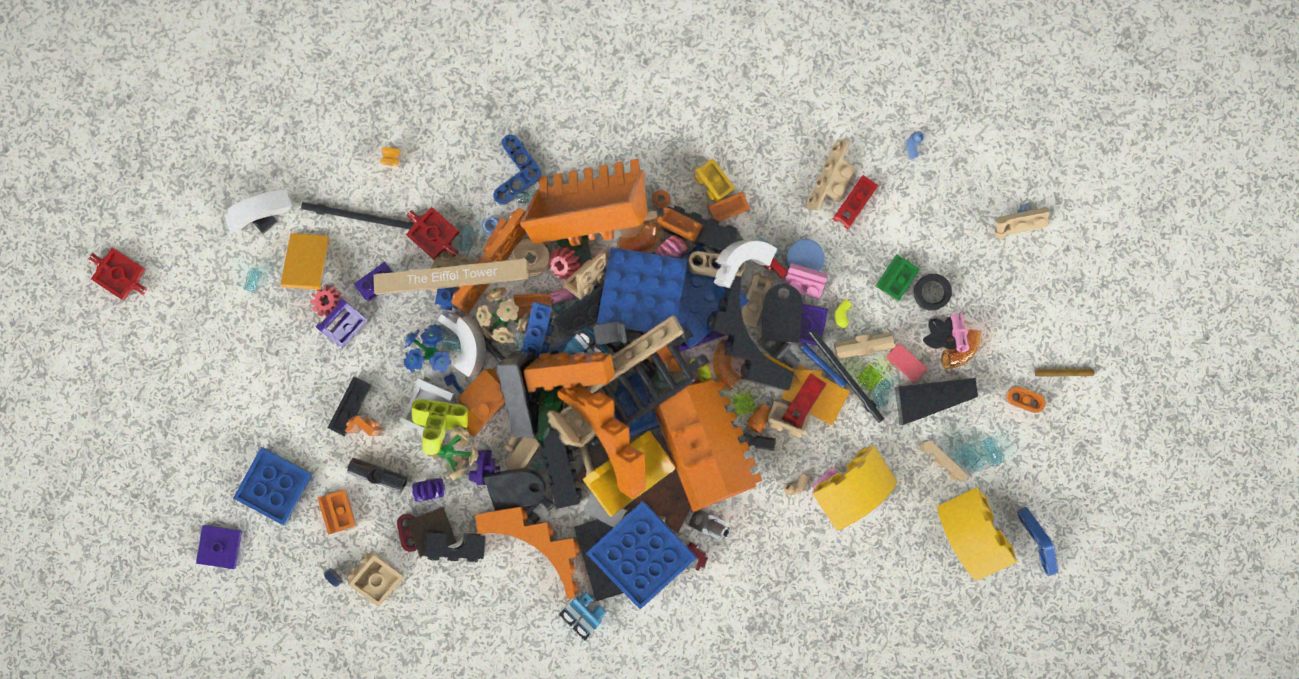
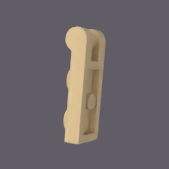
(1021, 222)
(753, 309)
(943, 460)

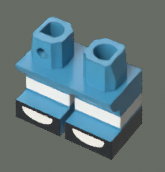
(583, 341)
(576, 609)

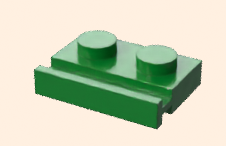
(897, 277)

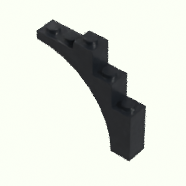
(739, 344)

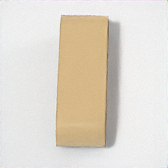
(706, 268)

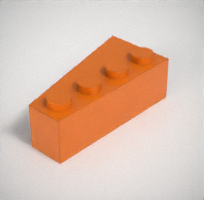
(569, 370)

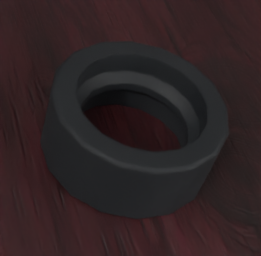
(932, 306)

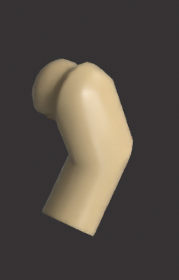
(796, 487)

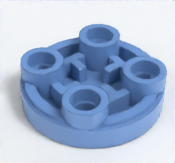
(806, 254)

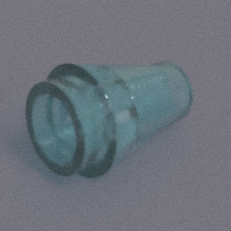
(993, 452)

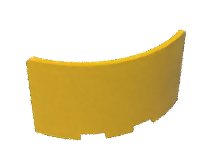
(604, 481)
(857, 490)
(973, 535)

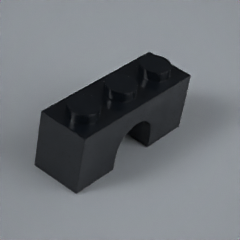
(470, 548)

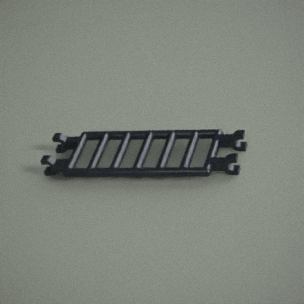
(688, 371)

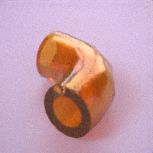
(643, 240)
(953, 358)
(723, 368)

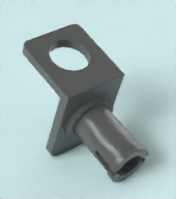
(609, 333)
(781, 350)
(710, 525)

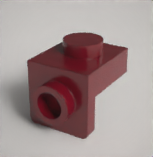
(702, 560)

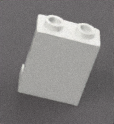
(428, 392)

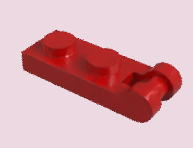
(855, 201)
(804, 400)

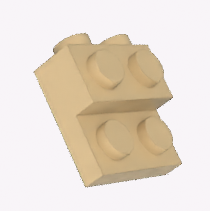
(374, 578)

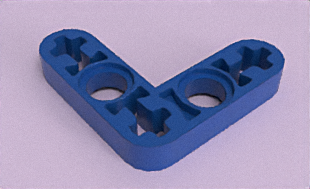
(522, 175)
(1044, 543)

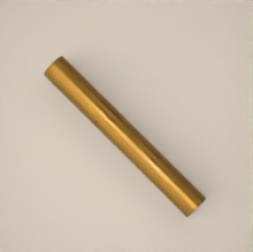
(1063, 372)

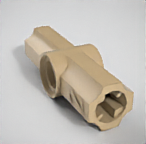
(864, 345)

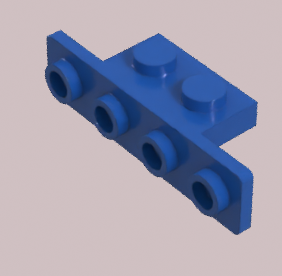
(538, 329)

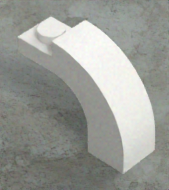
(257, 207)
(739, 252)
(472, 343)

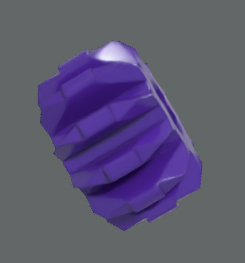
(428, 489)

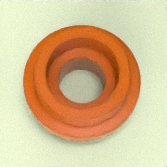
(661, 205)

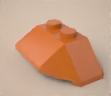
(482, 400)

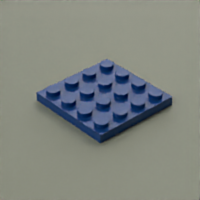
(641, 289)
(699, 299)
(641, 554)

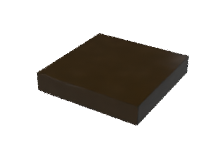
(431, 521)

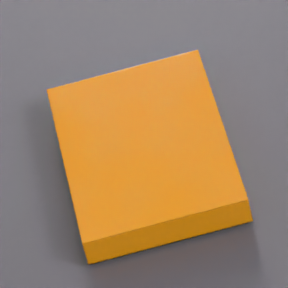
(305, 261)
(827, 404)

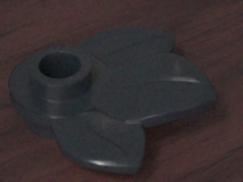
(939, 332)

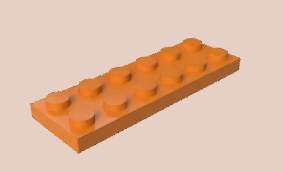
(499, 250)

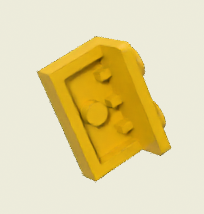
(714, 180)

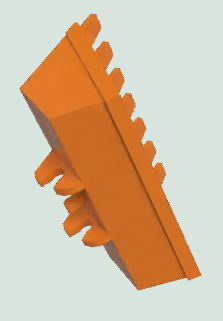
(587, 205)
(705, 445)

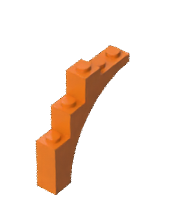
(613, 434)
(539, 535)

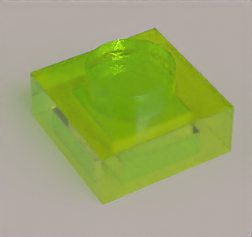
(869, 377)
(743, 403)

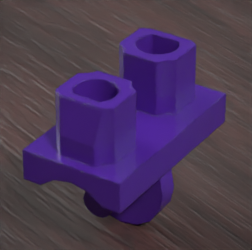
(485, 465)

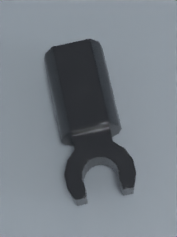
(761, 442)

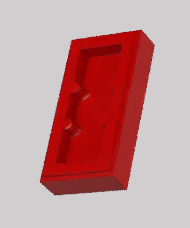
(777, 268)

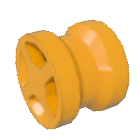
(390, 156)

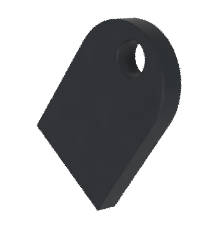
(782, 316)
(514, 489)

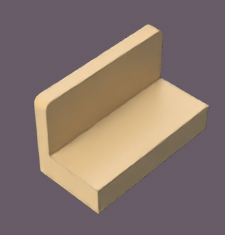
(523, 453)

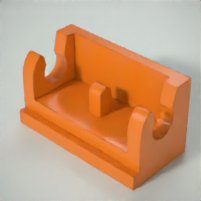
(680, 224)

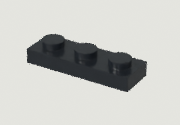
(349, 405)

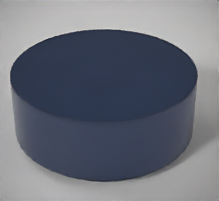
(332, 577)

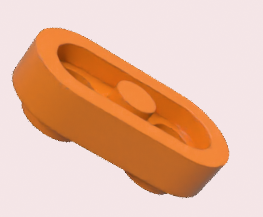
(1025, 399)

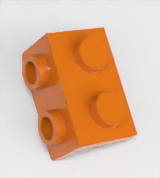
(368, 425)

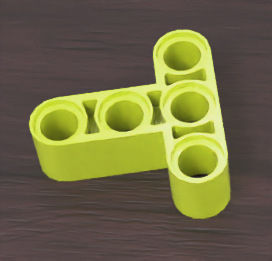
(437, 418)

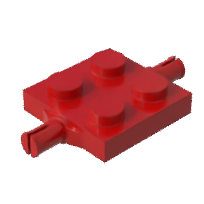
(432, 233)
(118, 274)

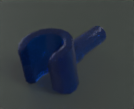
(451, 379)

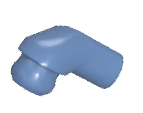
(912, 143)

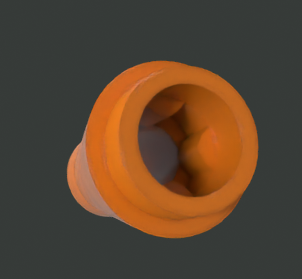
(758, 419)

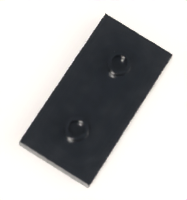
(588, 535)

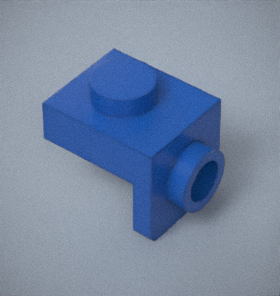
(444, 298)

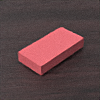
(906, 362)

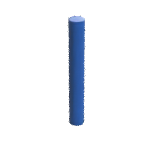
(823, 365)

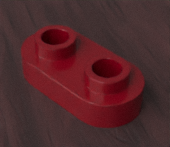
(404, 533)

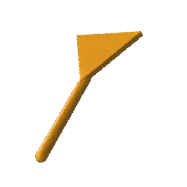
(800, 374)

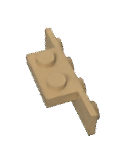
(833, 178)

